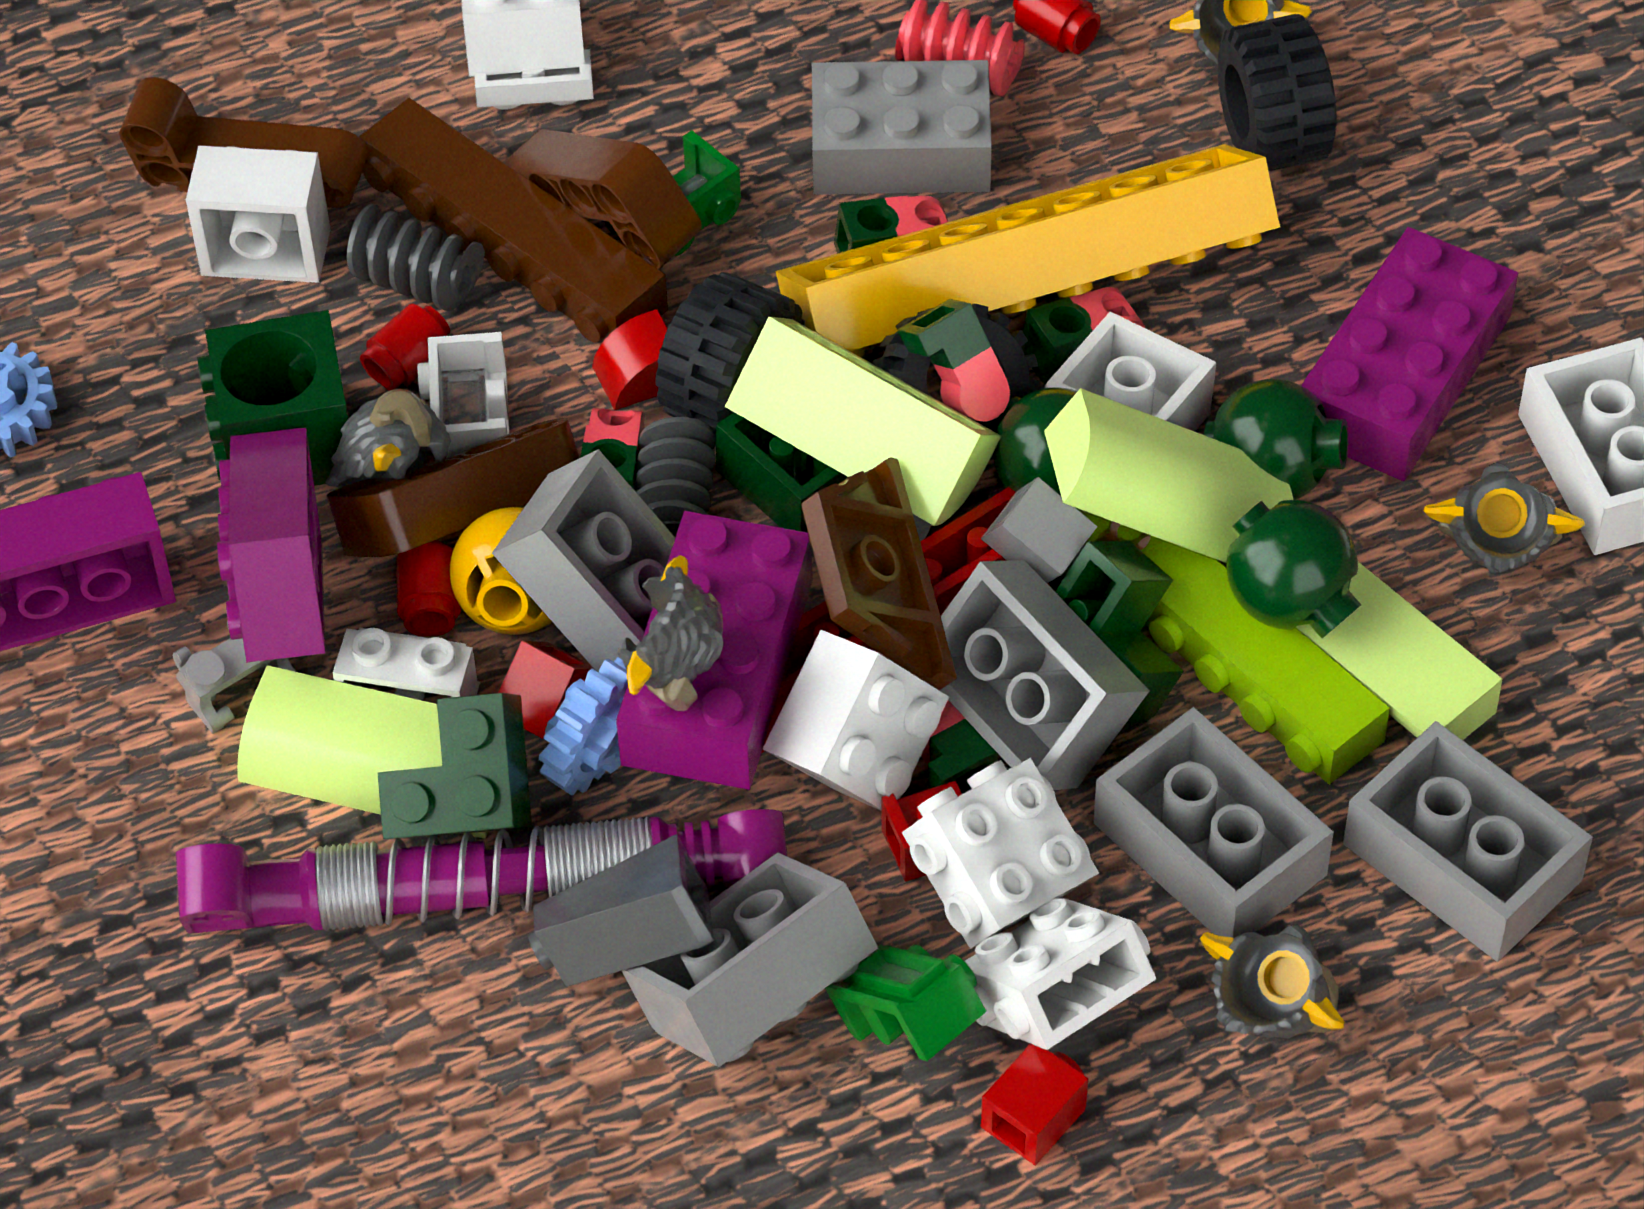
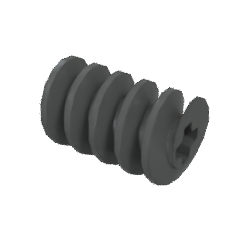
(413, 262)
(675, 468)

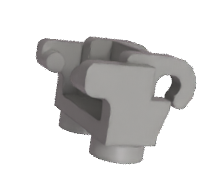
(213, 671)

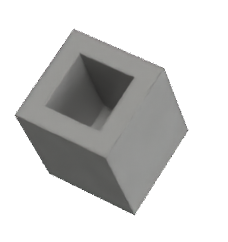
(1040, 531)

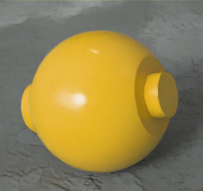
(485, 586)

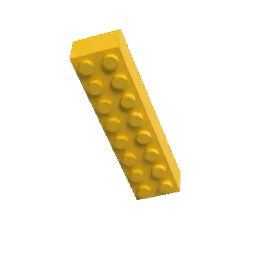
(1040, 246)

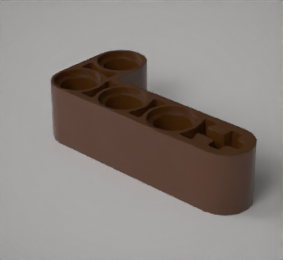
(166, 131)
(612, 184)
(436, 500)

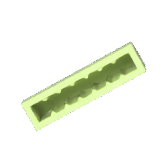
(860, 416)
(1155, 474)
(1410, 662)
(333, 738)

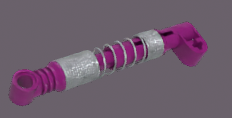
(370, 885)

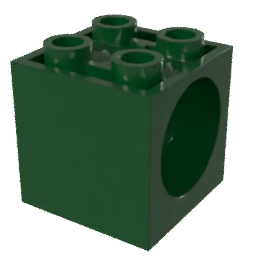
(275, 379)

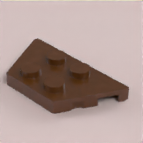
(878, 572)

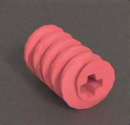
(939, 39)

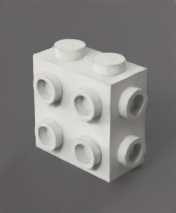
(998, 849)
(1059, 971)

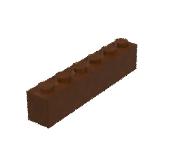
(520, 225)

